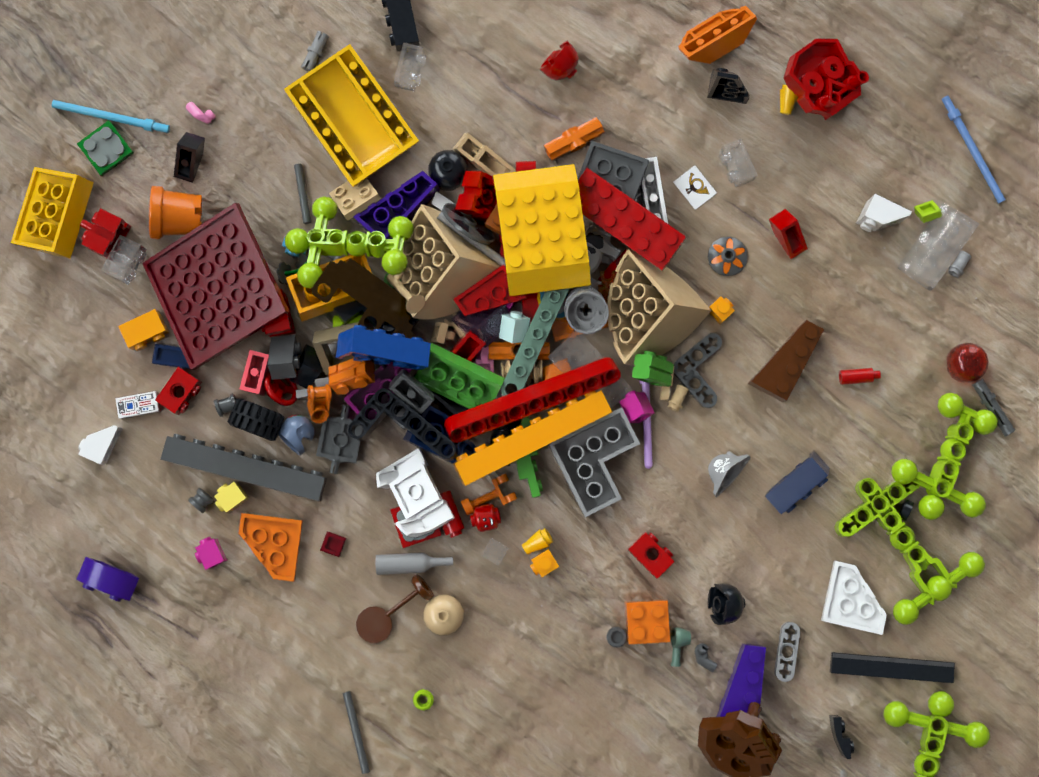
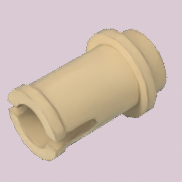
(677, 398)

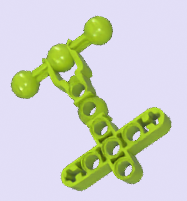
(939, 586)

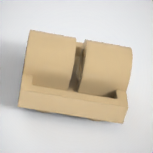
(354, 199)

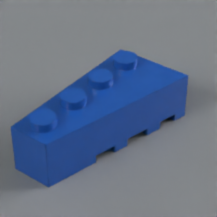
(383, 348)

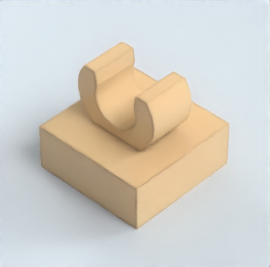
(441, 334)

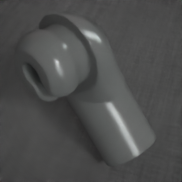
(702, 657)

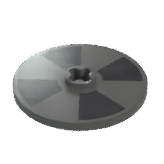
(468, 225)

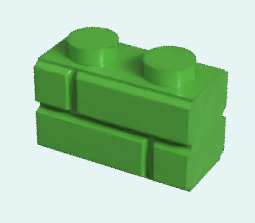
(653, 369)

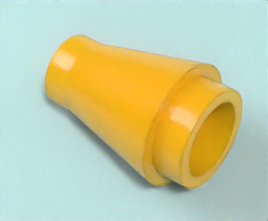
(787, 100)
(538, 541)

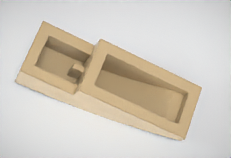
(481, 156)

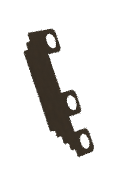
(377, 296)

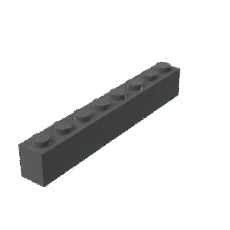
(243, 468)

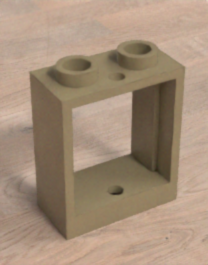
(320, 343)

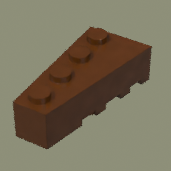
(786, 365)

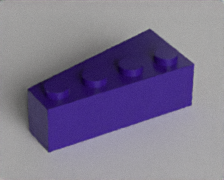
(401, 202)

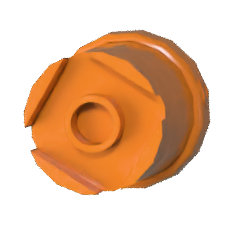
(173, 212)

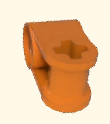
(319, 402)

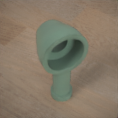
(679, 639)

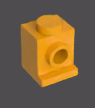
(721, 309)

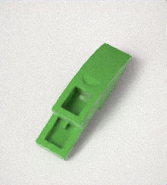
(527, 468)

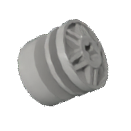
(593, 318)

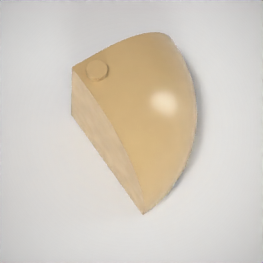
(440, 264)
(650, 308)

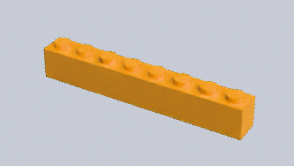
(531, 438)

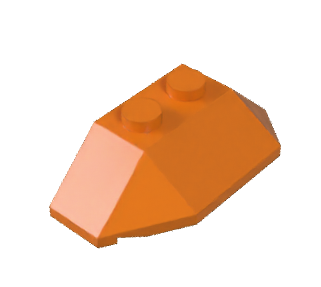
(718, 35)

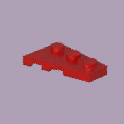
(487, 294)

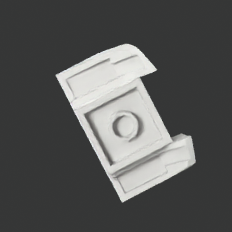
(415, 495)

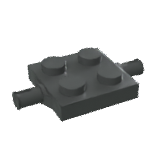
(336, 442)

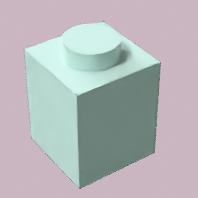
(514, 327)

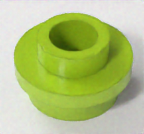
(423, 706)

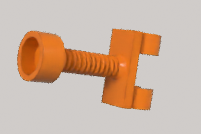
(469, 505)

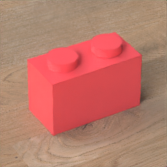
(255, 373)

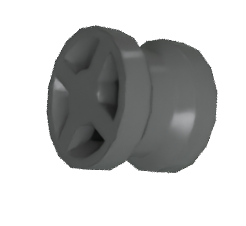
(201, 500)

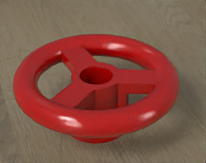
(279, 388)

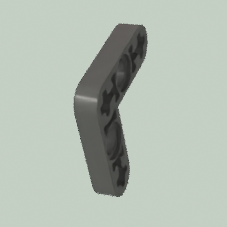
(691, 372)

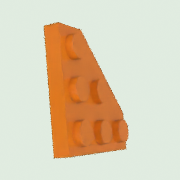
(273, 542)

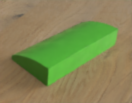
(459, 378)

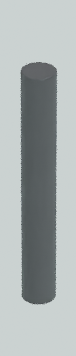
(302, 194)

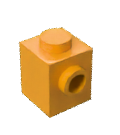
(544, 563)

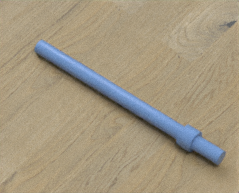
(954, 115)

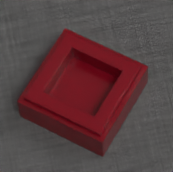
(333, 544)

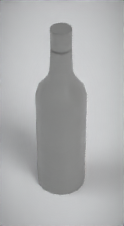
(408, 563)

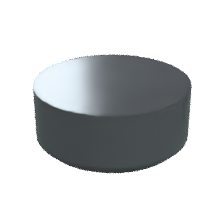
(616, 637)

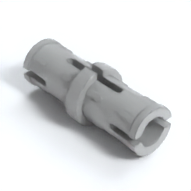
(315, 51)

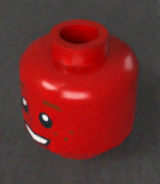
(486, 517)

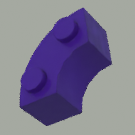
(108, 579)

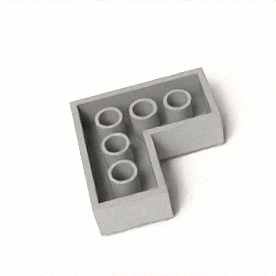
(583, 457)

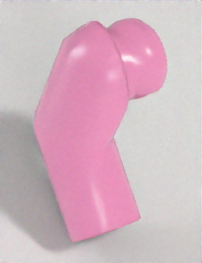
(198, 114)

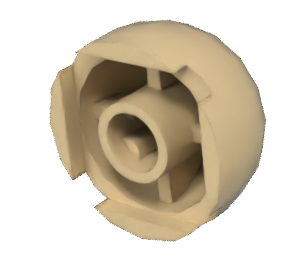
(443, 614)

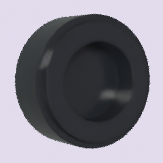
(906, 509)

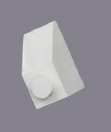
(100, 444)

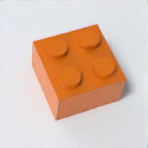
(647, 621)

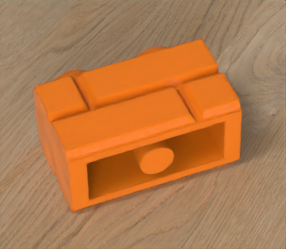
(351, 375)

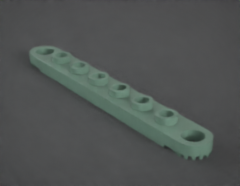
(534, 339)

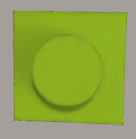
(928, 211)

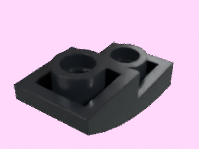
(843, 743)

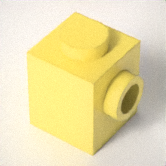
(230, 497)

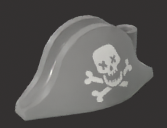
(725, 469)

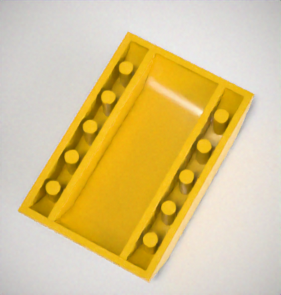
(351, 115)
(542, 230)

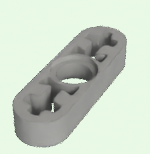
(794, 637)

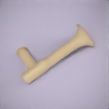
(414, 303)

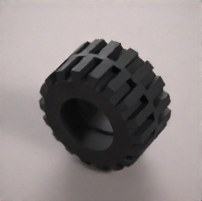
(256, 419)

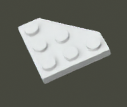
(851, 601)

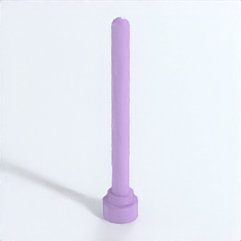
(647, 431)

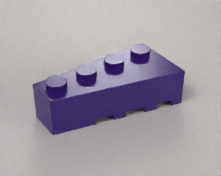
(745, 681)

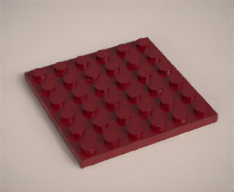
(215, 286)

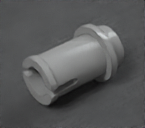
(959, 264)

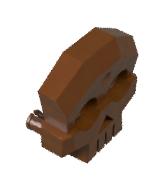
(739, 743)

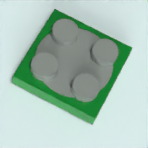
(105, 148)

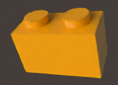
(144, 330)

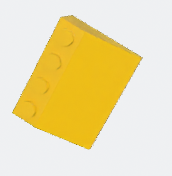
(52, 212)

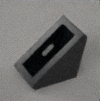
(309, 368)

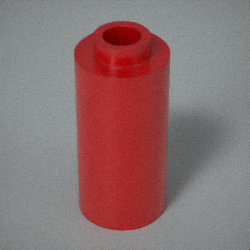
(454, 526)

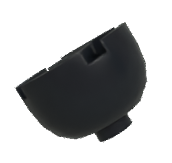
(447, 169)
(726, 603)

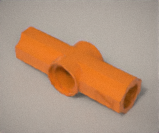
(574, 139)
(504, 351)

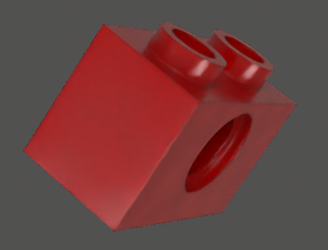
(168, 397)
(660, 563)

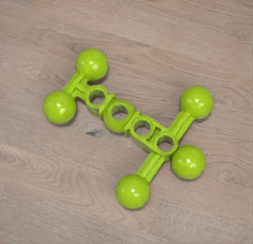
(337, 243)
(905, 471)
(940, 705)

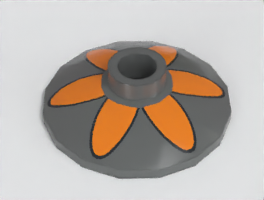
(723, 265)

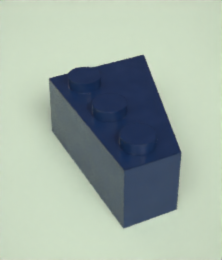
(798, 483)

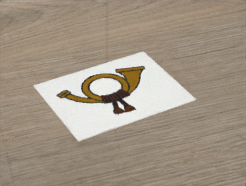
(695, 187)

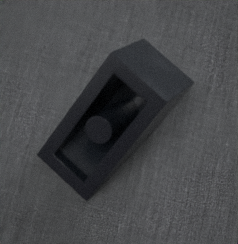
(188, 156)

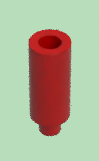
(857, 376)

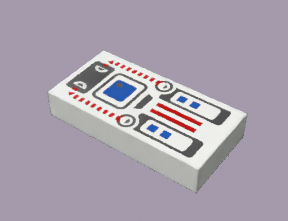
(137, 405)

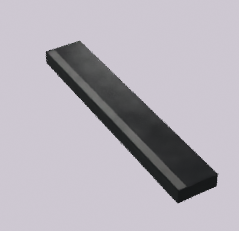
(892, 667)

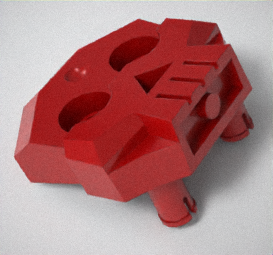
(830, 88)

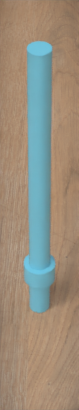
(147, 124)

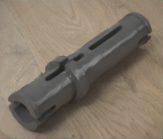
(982, 389)

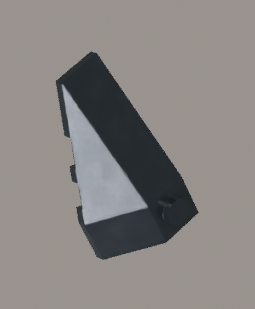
(727, 87)

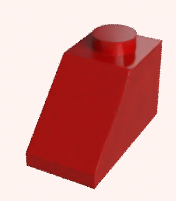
(788, 233)
(468, 346)

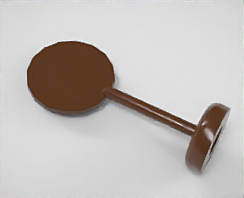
(376, 624)

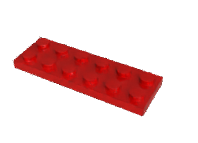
(628, 220)

